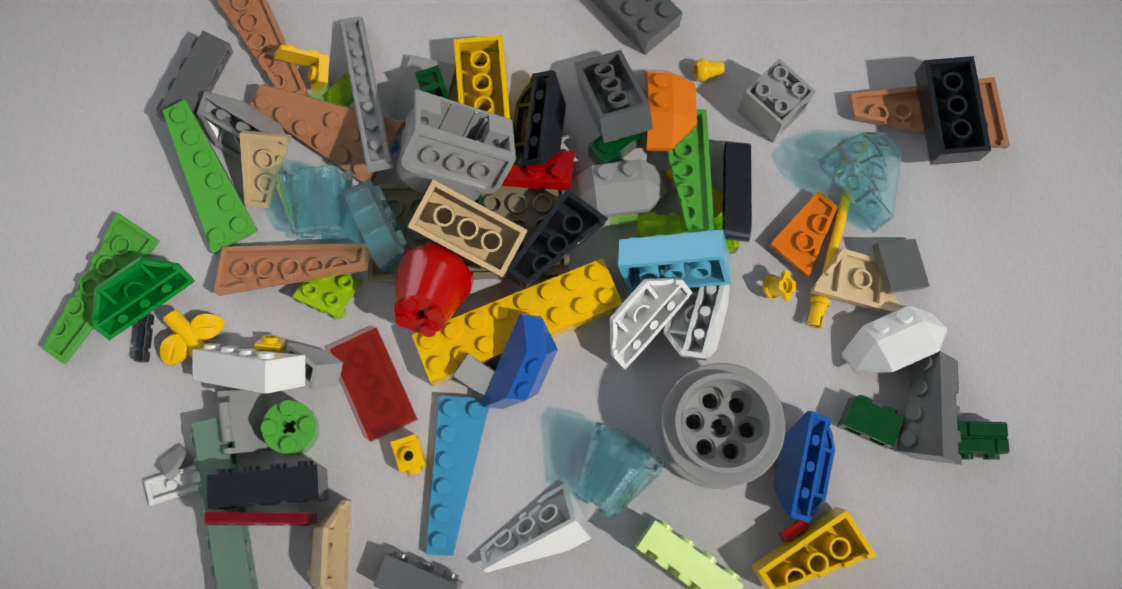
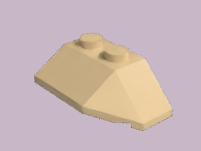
(331, 549)

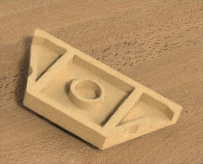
(856, 281)

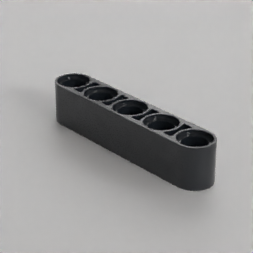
(737, 191)

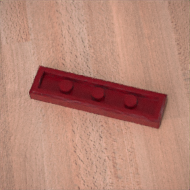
(259, 519)

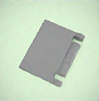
(242, 421)

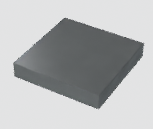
(900, 266)

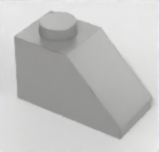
(321, 366)

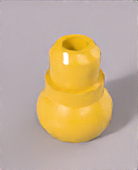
(707, 69)

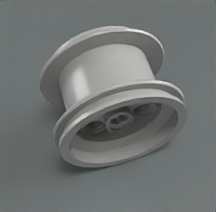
(759, 411)

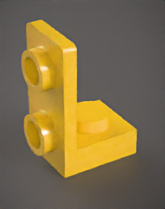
(314, 59)

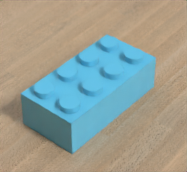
(694, 257)

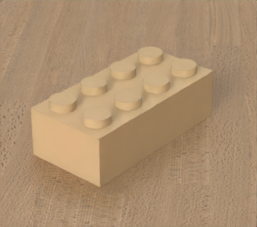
(467, 228)

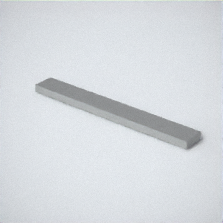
(365, 95)

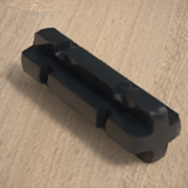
(143, 339)

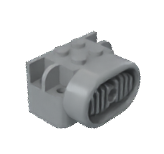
(455, 147)

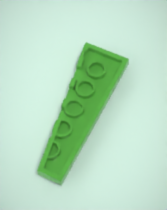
(692, 177)
(214, 195)
(121, 246)

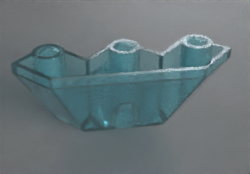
(867, 174)

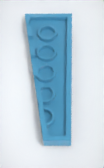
(456, 450)

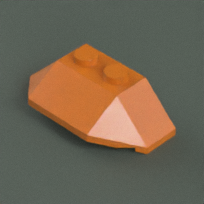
(671, 108)

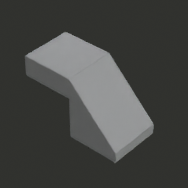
(474, 373)

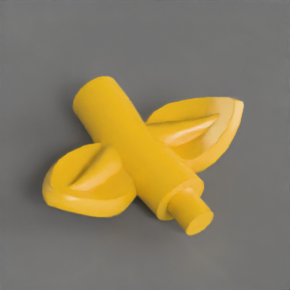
(188, 335)

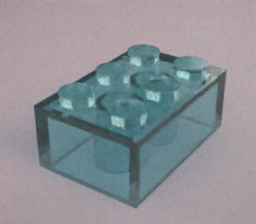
(376, 224)

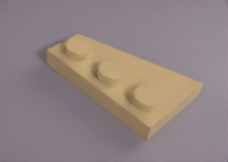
(261, 158)

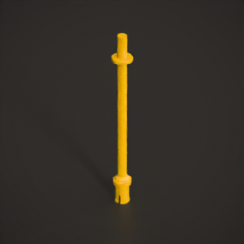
(819, 303)

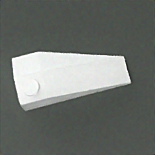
(546, 530)

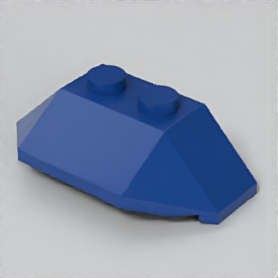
(521, 364)
(805, 466)

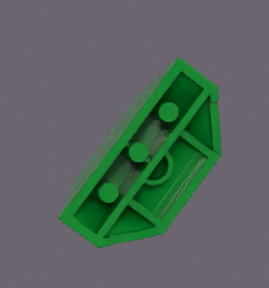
(136, 293)

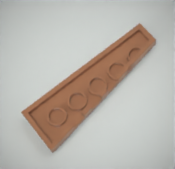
(263, 37)
(276, 265)

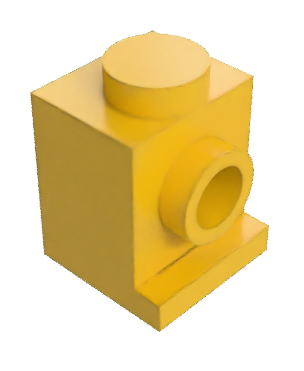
(413, 444)

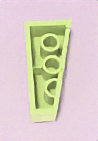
(682, 560)

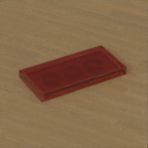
(374, 385)

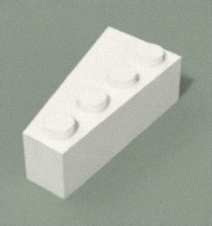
(248, 368)

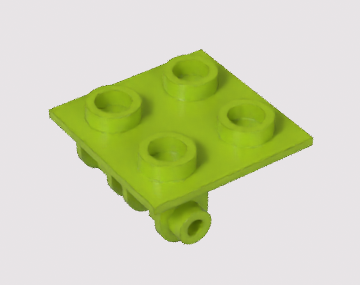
(328, 294)

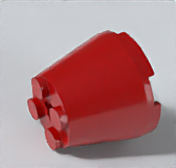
(430, 288)

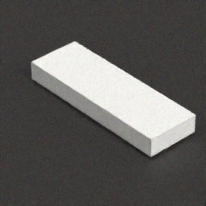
(161, 489)

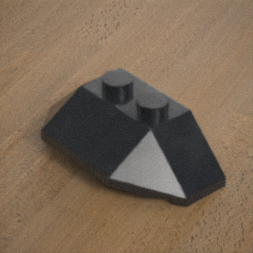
(539, 120)

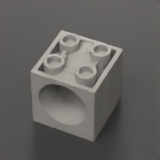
(776, 100)

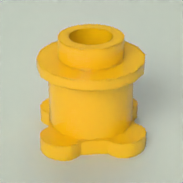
(779, 286)

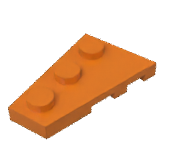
(804, 234)

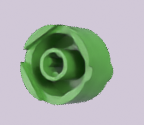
(275, 428)

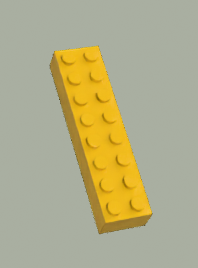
(562, 302)

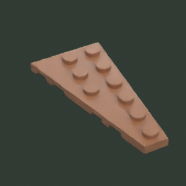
(902, 109)
(322, 125)

